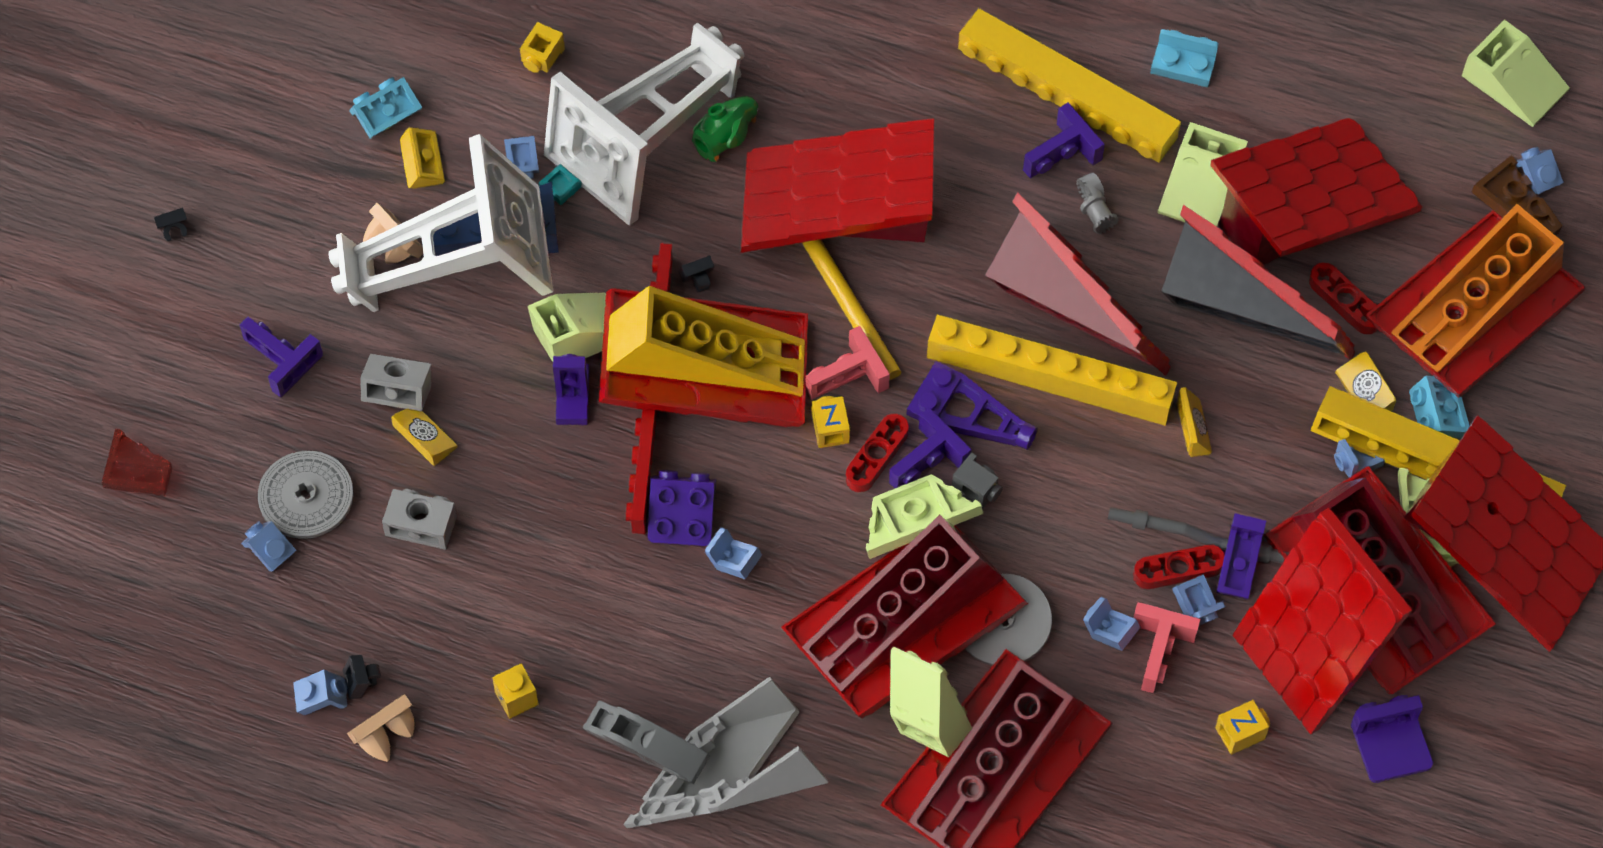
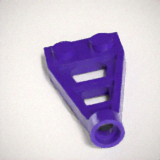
(938, 391)

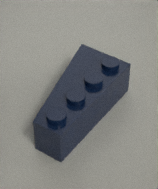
(468, 231)

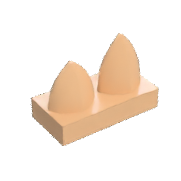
(383, 221)
(372, 735)

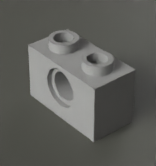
(395, 382)
(430, 531)

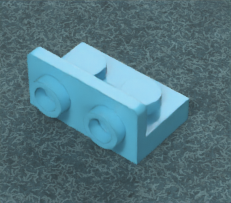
(1184, 57)
(385, 107)
(1438, 407)

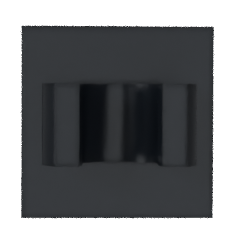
(170, 220)
(698, 272)
(359, 676)

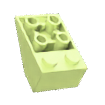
(1515, 74)
(1192, 177)
(570, 323)
(926, 703)

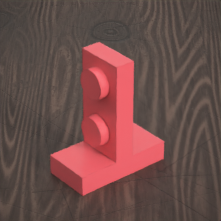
(850, 367)
(1167, 627)

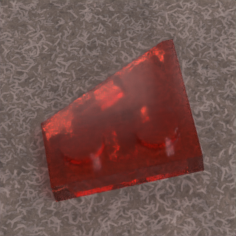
(135, 468)

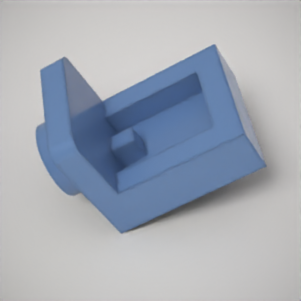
(523, 154)
(1540, 169)
(1352, 460)
(268, 544)
(732, 555)
(1197, 599)
(1109, 625)
(320, 691)

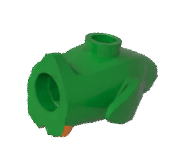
(724, 126)

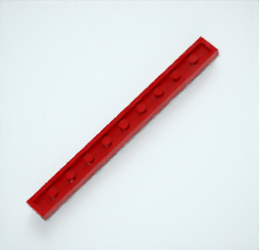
(646, 426)

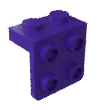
(681, 508)
(1391, 738)

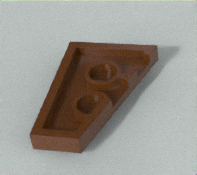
(1507, 187)

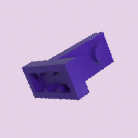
(1074, 136)
(291, 362)
(572, 389)
(940, 442)
(1241, 556)

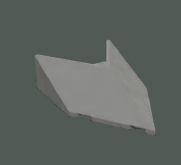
(738, 745)

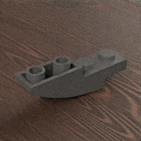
(646, 741)

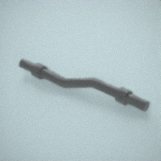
(1141, 519)

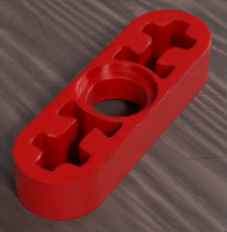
(1344, 285)
(877, 439)
(1154, 563)

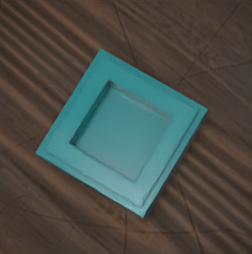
(563, 183)

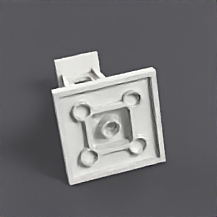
(604, 150)
(509, 227)

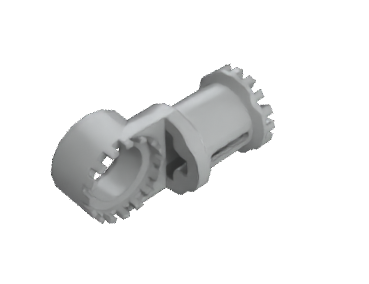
(1095, 203)

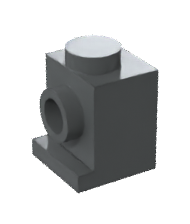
(976, 481)

